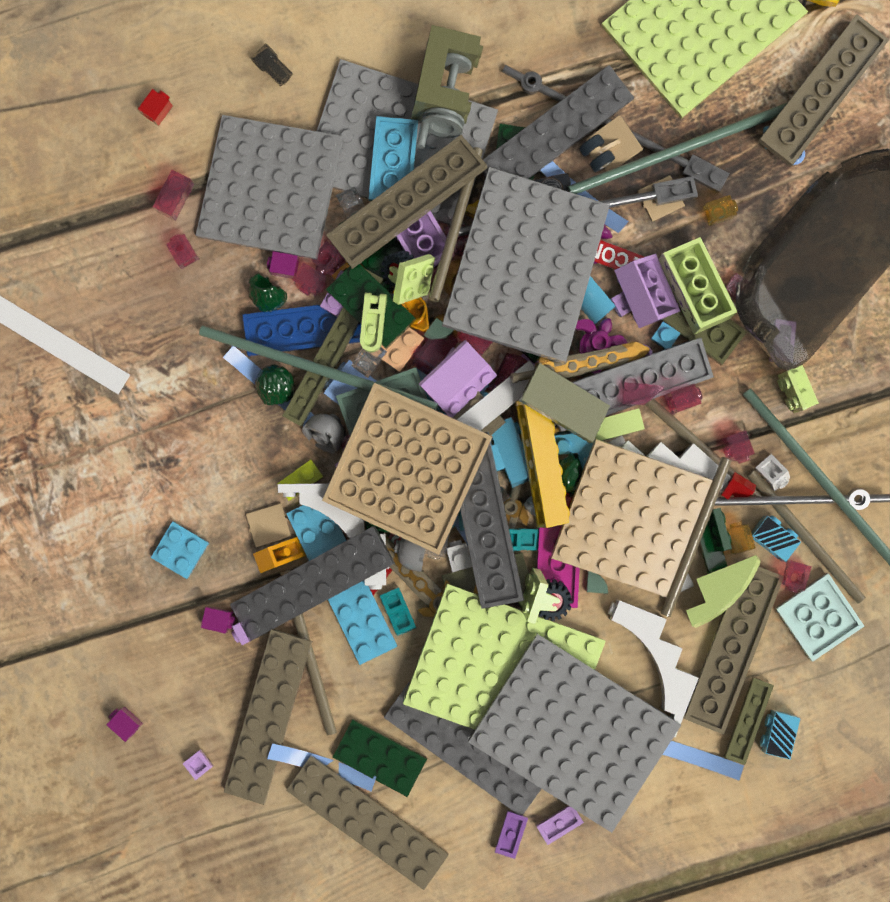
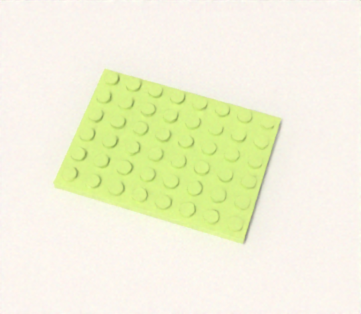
(697, 44)
(476, 650)

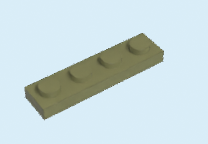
(748, 721)

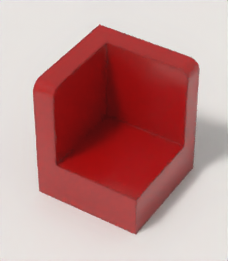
(738, 487)

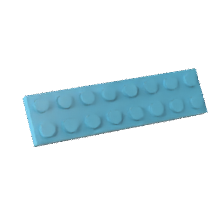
(354, 607)

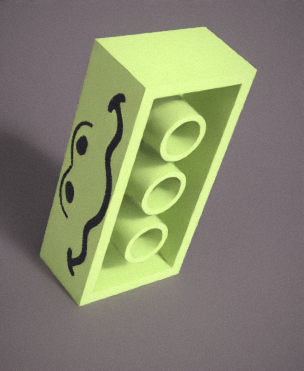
(697, 285)

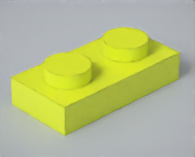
(305, 474)

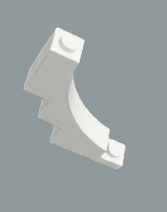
(691, 459)
(311, 496)
(647, 627)

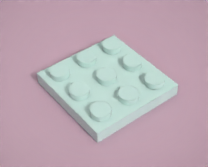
(819, 617)

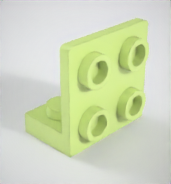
(797, 389)

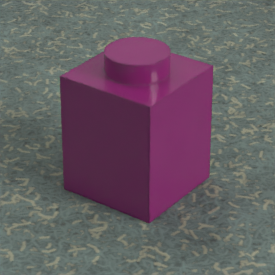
(283, 264)
(217, 620)
(123, 723)

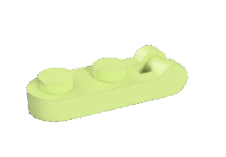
(373, 322)

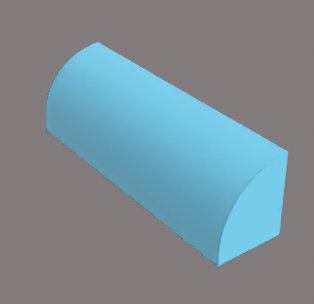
(596, 302)

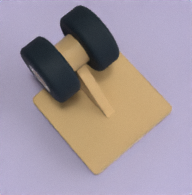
(611, 145)

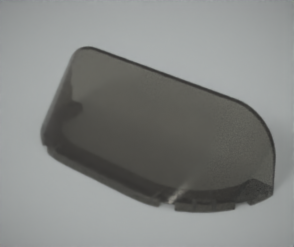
(818, 260)

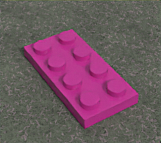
(556, 569)

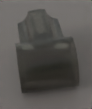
(268, 61)

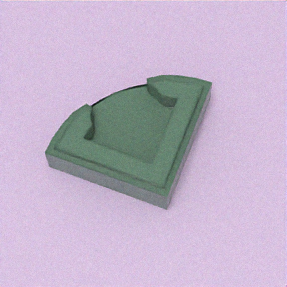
(437, 331)
(596, 583)

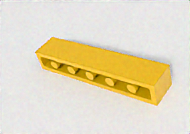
(543, 467)

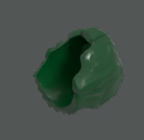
(265, 295)
(275, 385)
(571, 472)

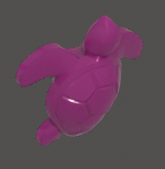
(597, 339)

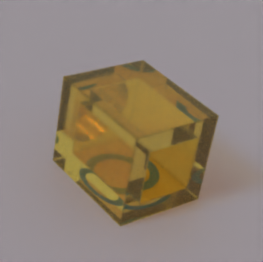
(720, 210)
(741, 537)

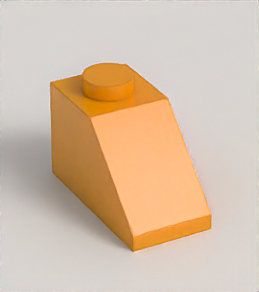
(279, 554)

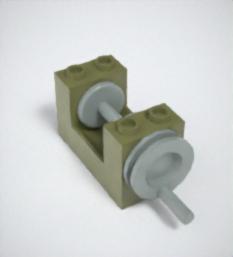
(438, 107)

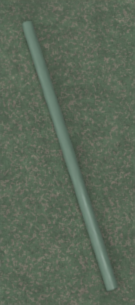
(675, 150)
(302, 363)
(818, 474)

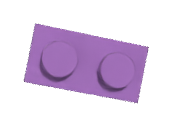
(511, 834)

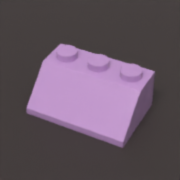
(423, 238)
(647, 290)
(457, 379)

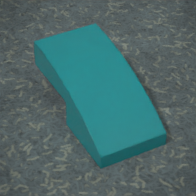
(524, 538)
(398, 611)

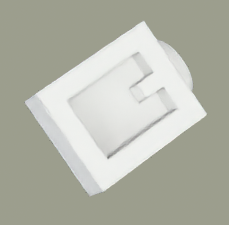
(773, 472)
(459, 556)

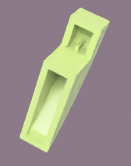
(620, 424)
(722, 590)

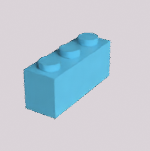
(512, 452)

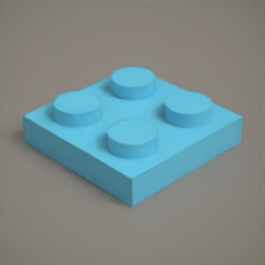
(180, 550)

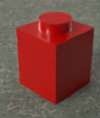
(155, 106)

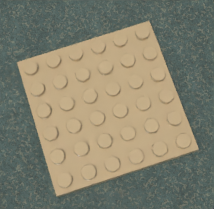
(407, 468)
(631, 518)

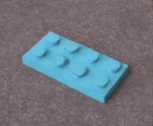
(392, 153)

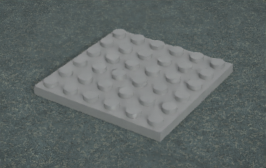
(269, 186)

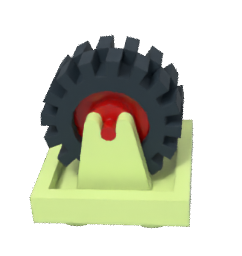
(407, 275)
(544, 598)

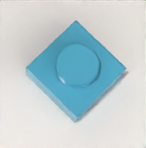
(665, 336)

